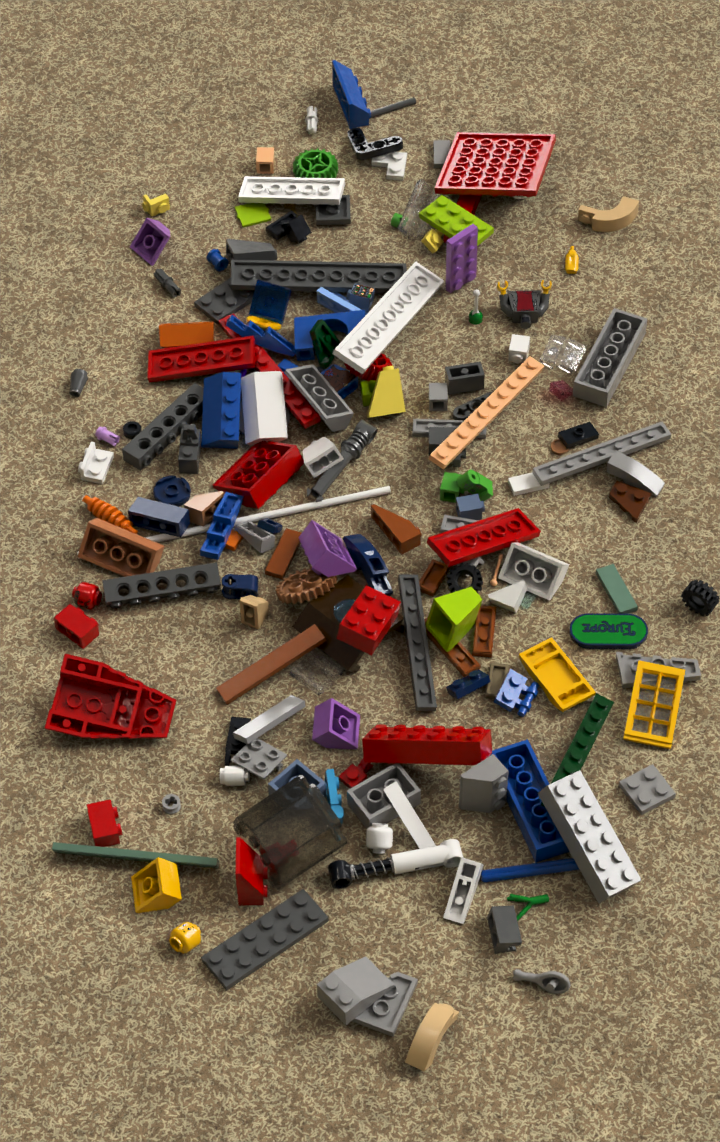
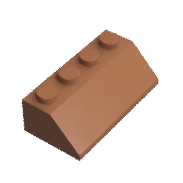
(119, 549)

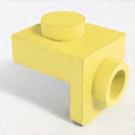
(157, 205)

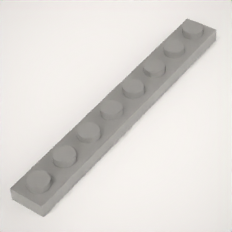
(601, 453)

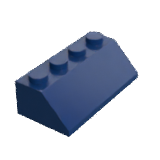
(350, 96)
(221, 411)

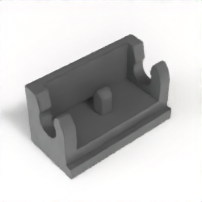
(504, 929)

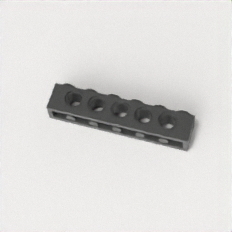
(164, 428)
(169, 577)

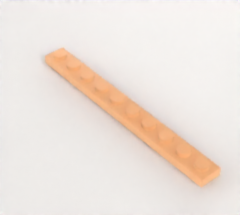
(486, 413)

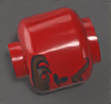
(87, 595)

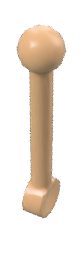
(493, 582)

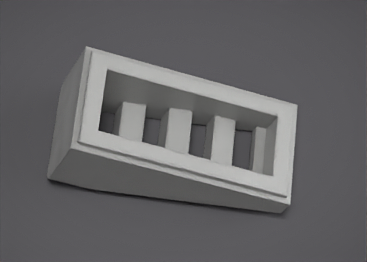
(257, 537)

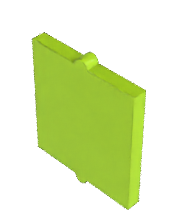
(252, 214)

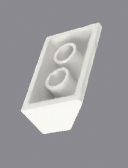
(539, 571)

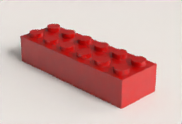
(427, 745)

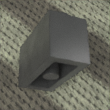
(464, 378)

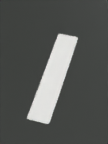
(408, 816)

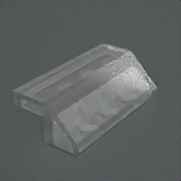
(421, 197)

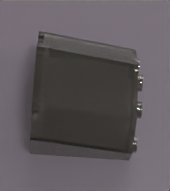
(292, 831)

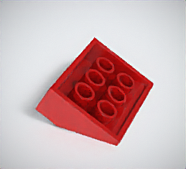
(260, 472)

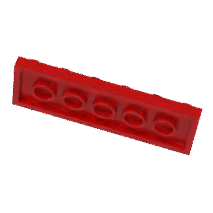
(201, 359)
(483, 537)

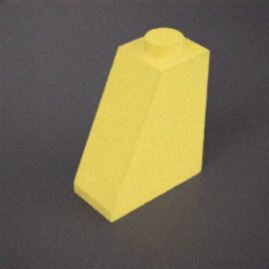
(387, 394)

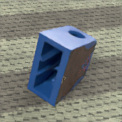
(340, 379)

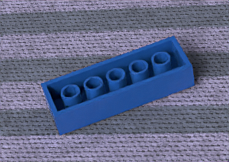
(524, 784)

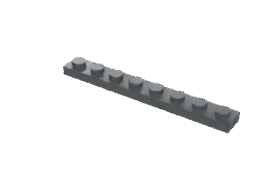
(417, 643)

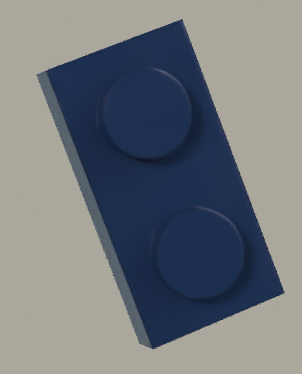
(468, 684)

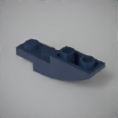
(369, 561)

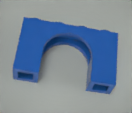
(341, 321)

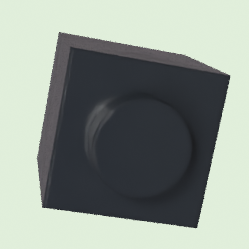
(296, 229)

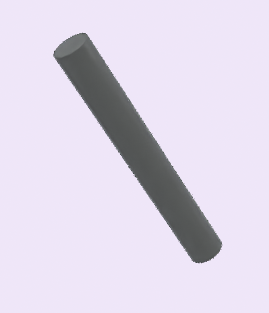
(392, 107)

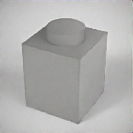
(438, 397)

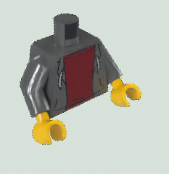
(524, 306)

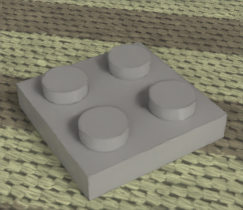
(647, 789)

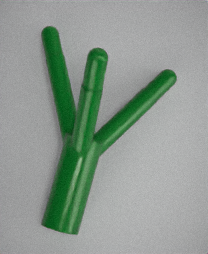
(530, 900)

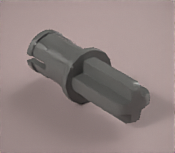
(167, 283)

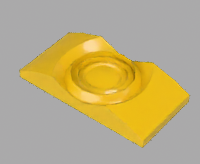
(556, 675)

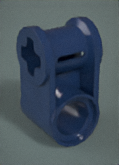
(240, 586)

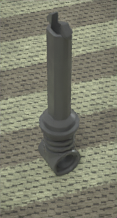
(350, 450)

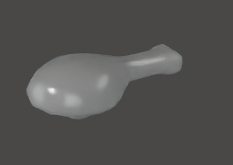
(550, 981)

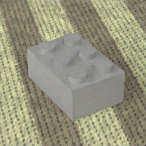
(371, 802)

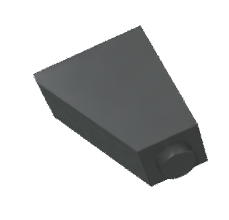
(249, 250)

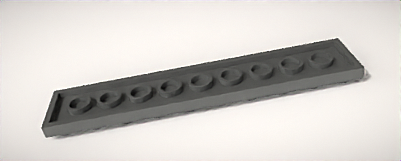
(315, 274)

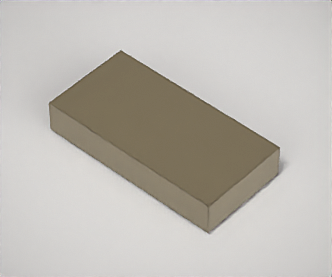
(497, 675)

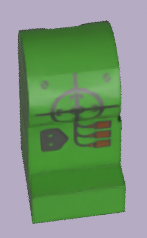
(476, 484)

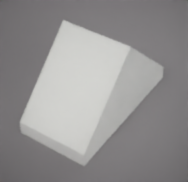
(509, 597)

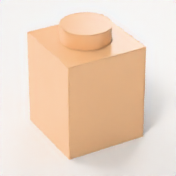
(265, 160)

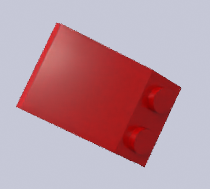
(250, 875)

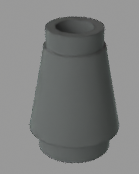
(77, 381)

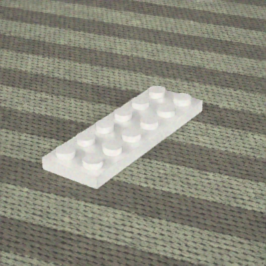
(292, 190)

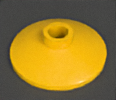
(264, 323)

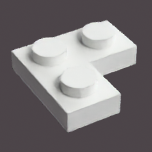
(395, 162)

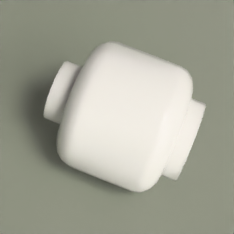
(379, 837)

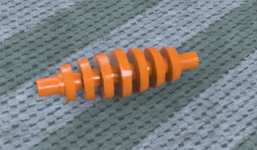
(108, 513)

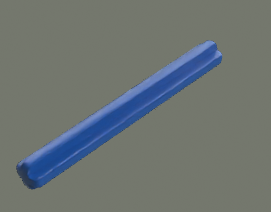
(529, 870)

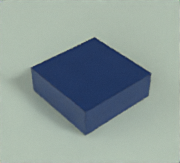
(270, 525)

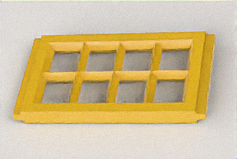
(654, 704)

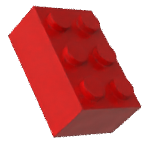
(368, 620)

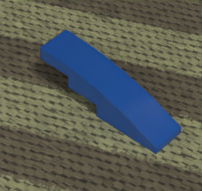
(268, 339)
(222, 525)

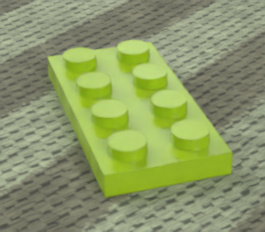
(452, 219)

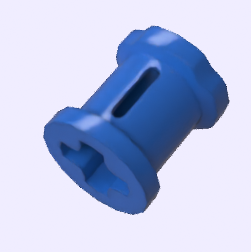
(219, 262)

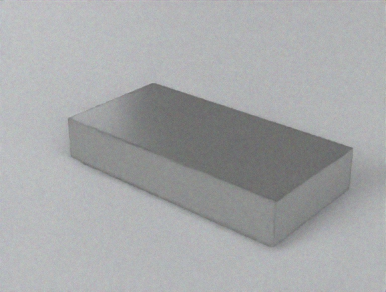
(441, 150)

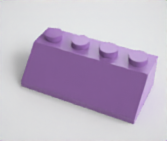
(325, 551)

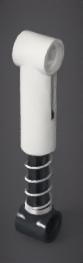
(445, 854)

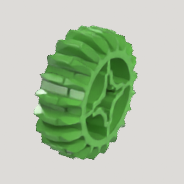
(315, 164)

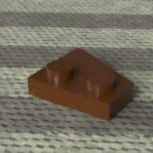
(630, 499)

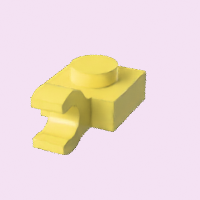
(433, 240)

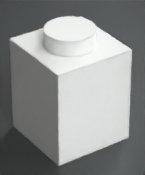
(519, 348)

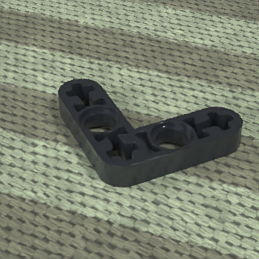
(374, 148)

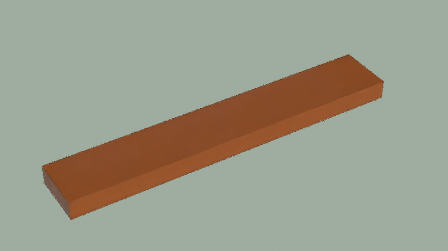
(271, 664)

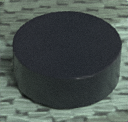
(131, 429)

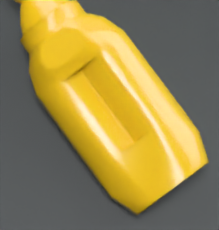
(571, 261)

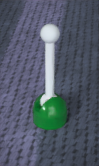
(475, 315)

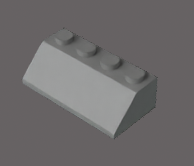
(321, 396)

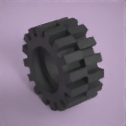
(461, 570)
(700, 597)

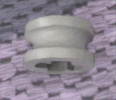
(167, 800)

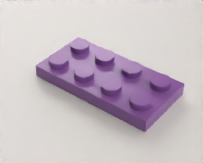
(461, 258)

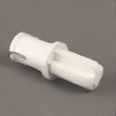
(311, 120)

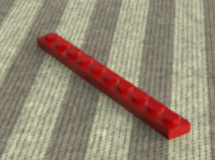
(293, 398)

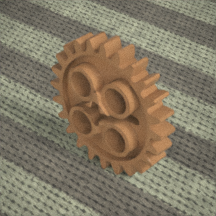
(304, 586)

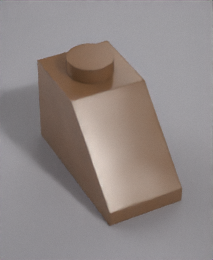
(203, 506)

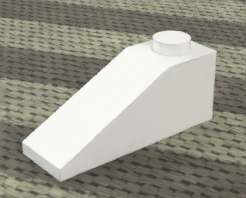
(463, 890)

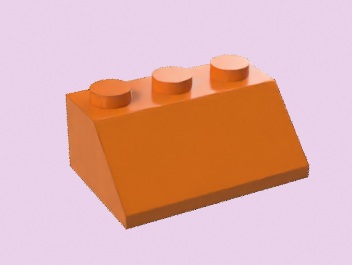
(185, 333)

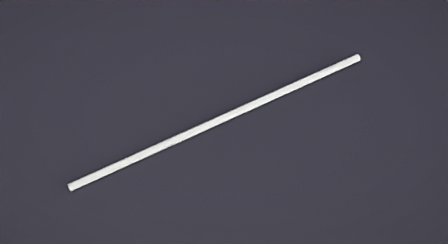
(281, 512)

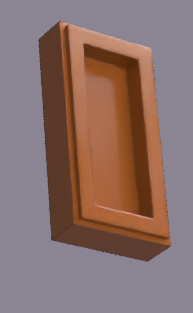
(433, 577)

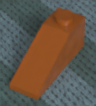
(397, 529)

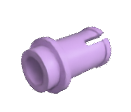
(107, 436)

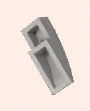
(634, 473)

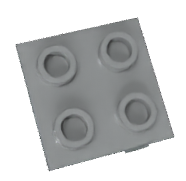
(259, 758)

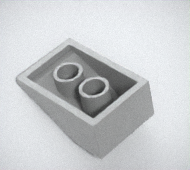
(353, 989)

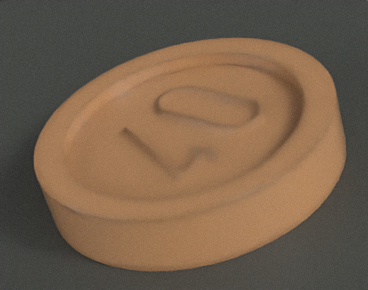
(558, 447)

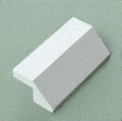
(264, 407)

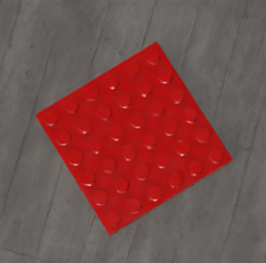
(495, 164)

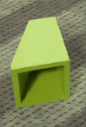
(453, 616)

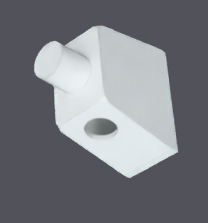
(321, 456)

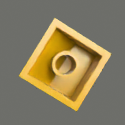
(156, 886)

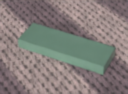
(616, 589)

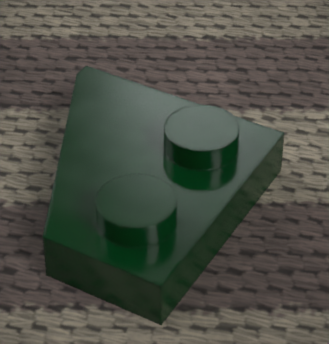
(323, 342)

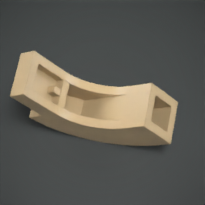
(611, 219)
(429, 1035)

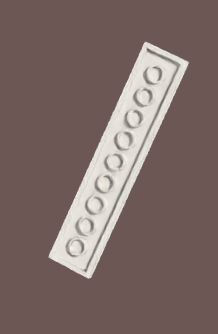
(388, 318)

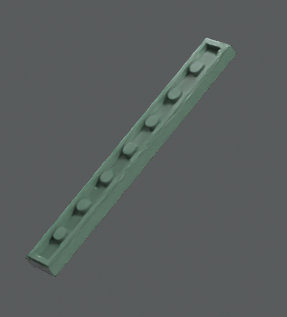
(135, 855)

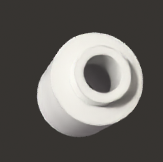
(234, 776)

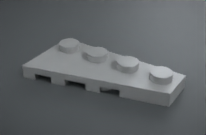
(628, 665)

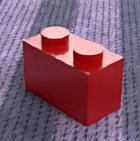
(76, 626)
(103, 823)

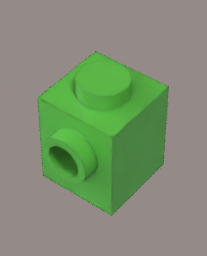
(450, 488)

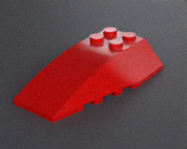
(106, 703)

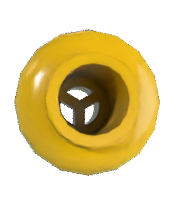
(185, 937)

